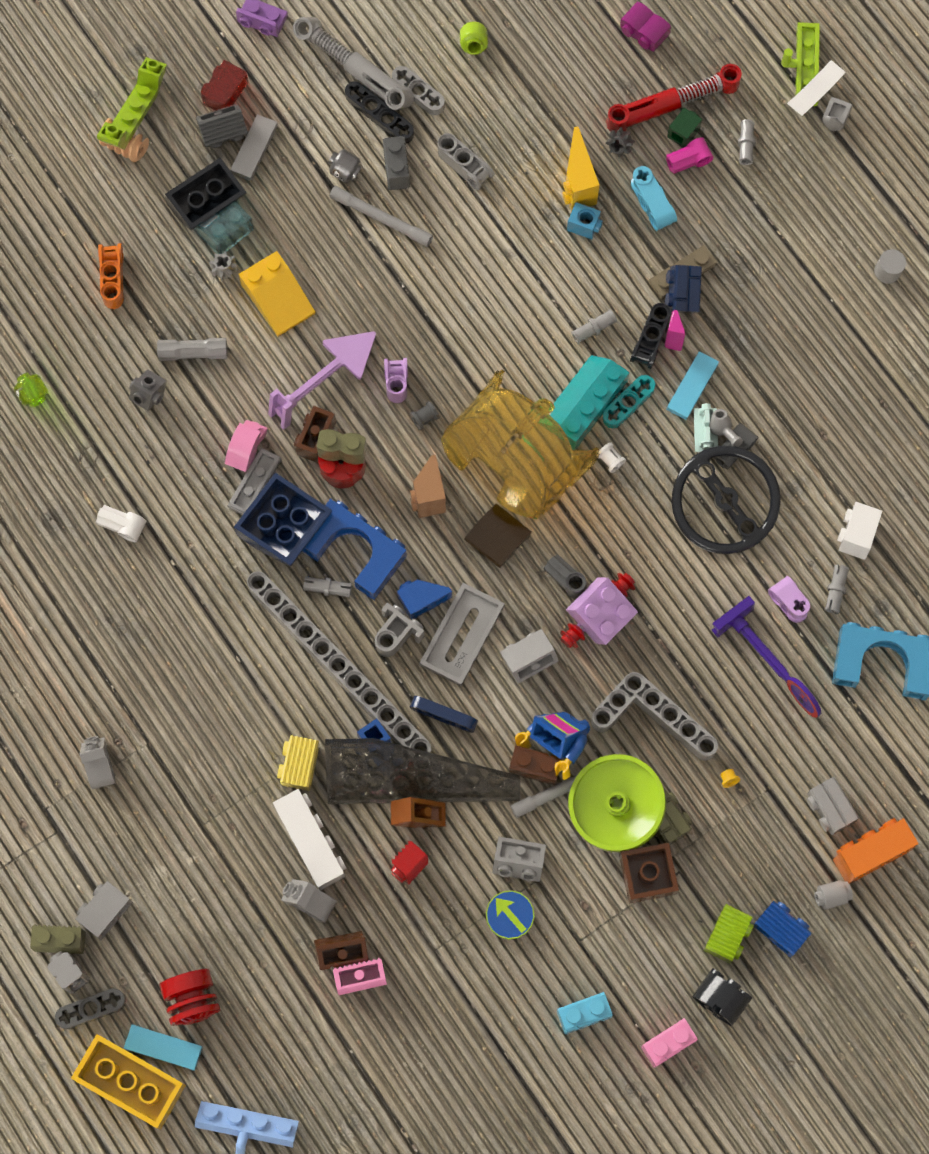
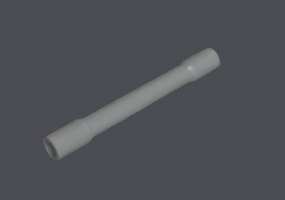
(411, 231)
(532, 802)

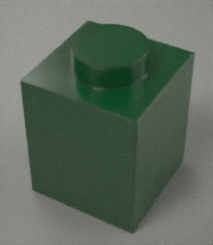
(684, 127)

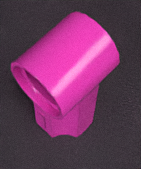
(694, 154)

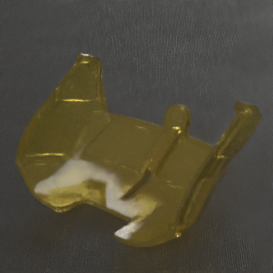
(537, 463)

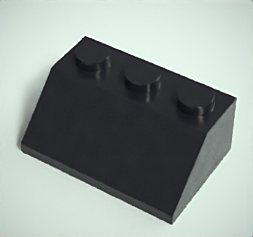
(204, 194)

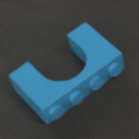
(856, 640)

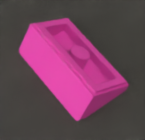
(675, 333)

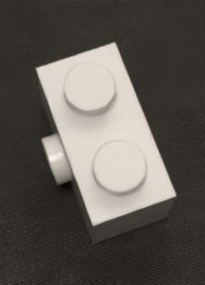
(859, 531)

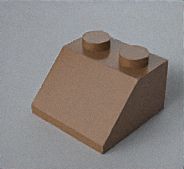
(428, 492)

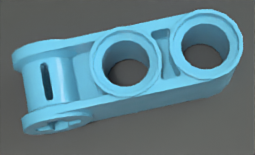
(652, 198)

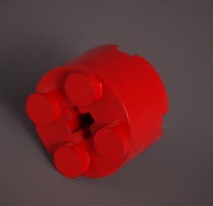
(341, 475)

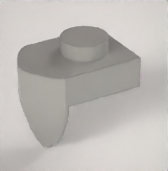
(836, 114)

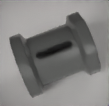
(424, 415)

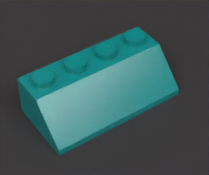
(588, 396)

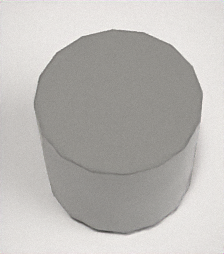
(890, 266)

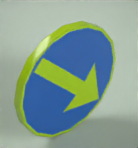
(510, 915)

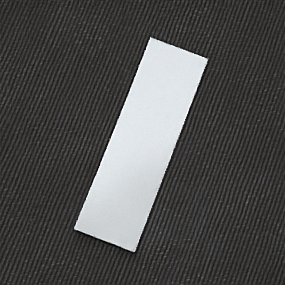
(816, 88)

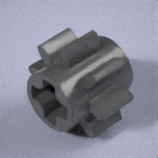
(616, 146)

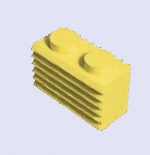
(299, 762)

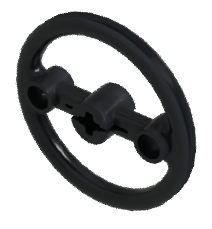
(703, 459)

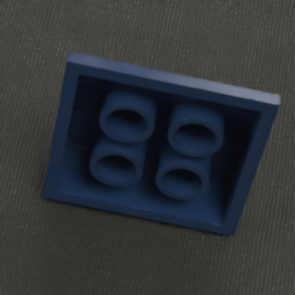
(281, 520)

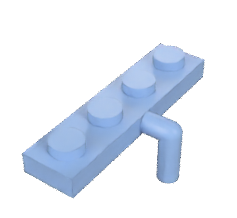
(246, 1125)

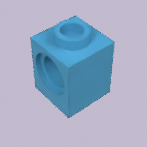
(584, 212)

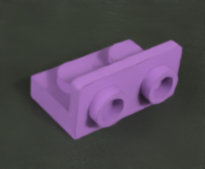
(262, 17)

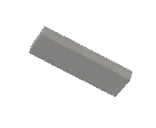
(254, 147)
(254, 481)

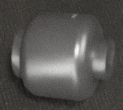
(344, 165)

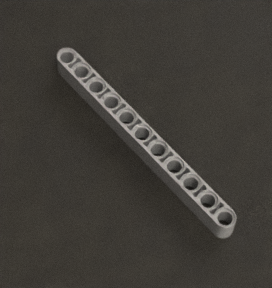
(334, 656)

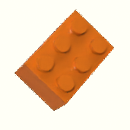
(874, 850)

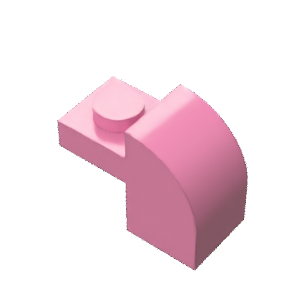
(244, 444)

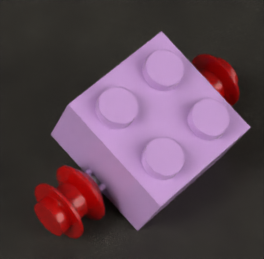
(600, 611)

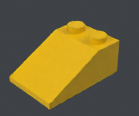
(581, 180)
(276, 293)

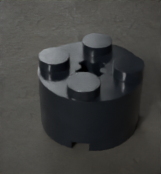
(722, 997)

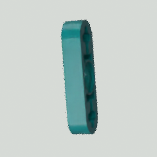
(644, 394)

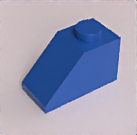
(422, 596)

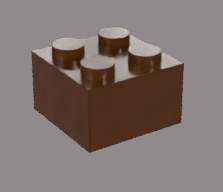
(648, 873)

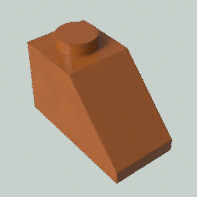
(418, 813)

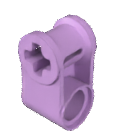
(396, 376)
(788, 596)

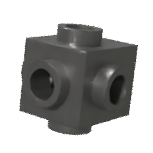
(147, 390)

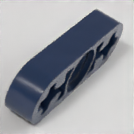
(443, 714)

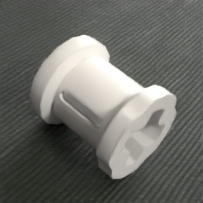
(611, 457)

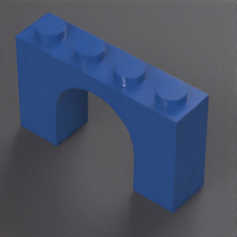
(386, 553)

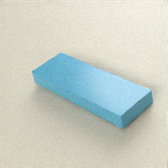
(692, 385)
(163, 1047)

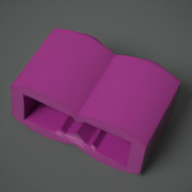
(645, 26)

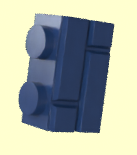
(684, 288)

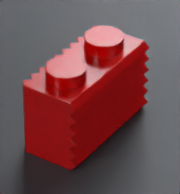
(409, 863)

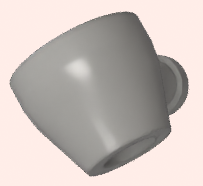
(721, 425)

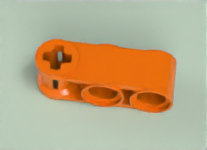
(111, 260)

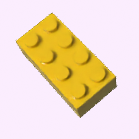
(128, 1081)

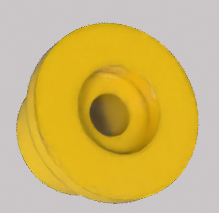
(729, 778)

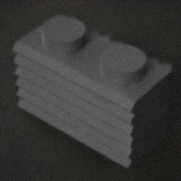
(222, 126)
(396, 163)

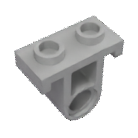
(398, 629)
(97, 762)
(308, 899)

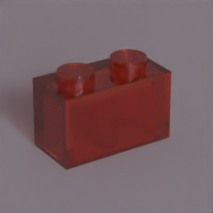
(224, 87)

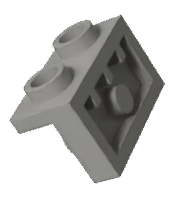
(519, 859)

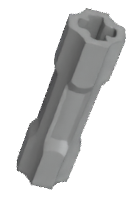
(173, 350)

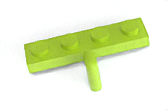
(806, 55)

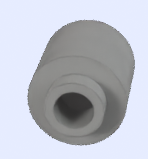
(833, 894)

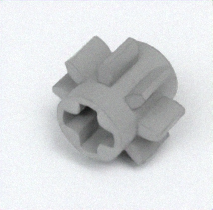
(228, 266)

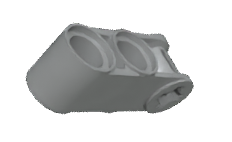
(474, 171)

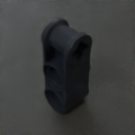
(646, 348)

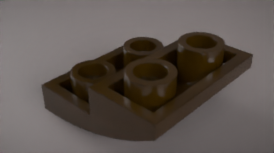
(497, 535)

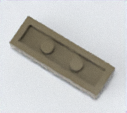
(699, 257)

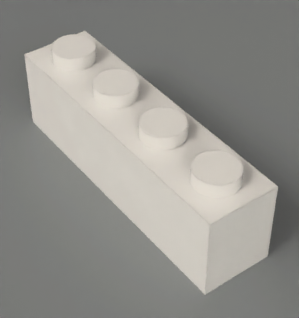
(309, 839)

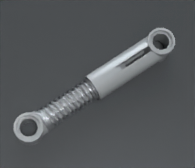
(355, 64)

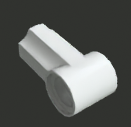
(126, 525)

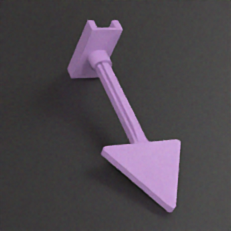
(349, 352)

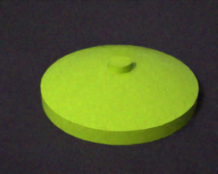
(617, 803)

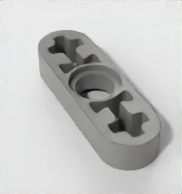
(422, 99)

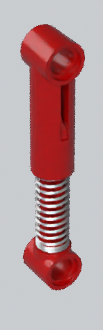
(672, 99)

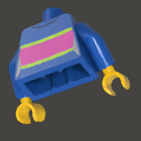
(558, 734)

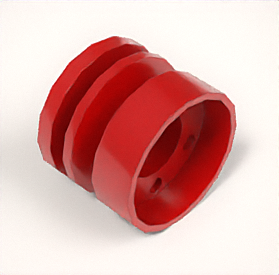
(189, 995)

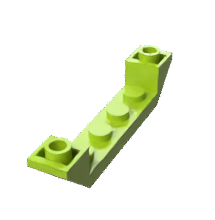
(136, 106)

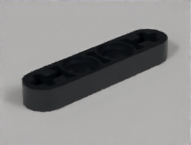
(381, 110)

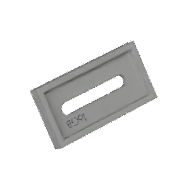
(464, 601)

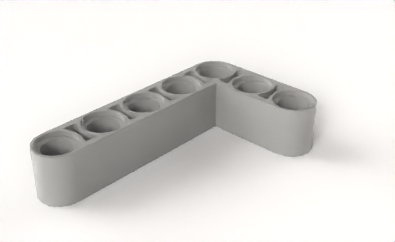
(656, 712)

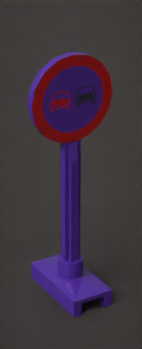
(735, 619)

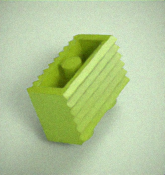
(728, 934)

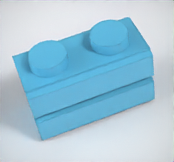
(584, 1013)

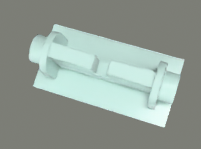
(703, 437)

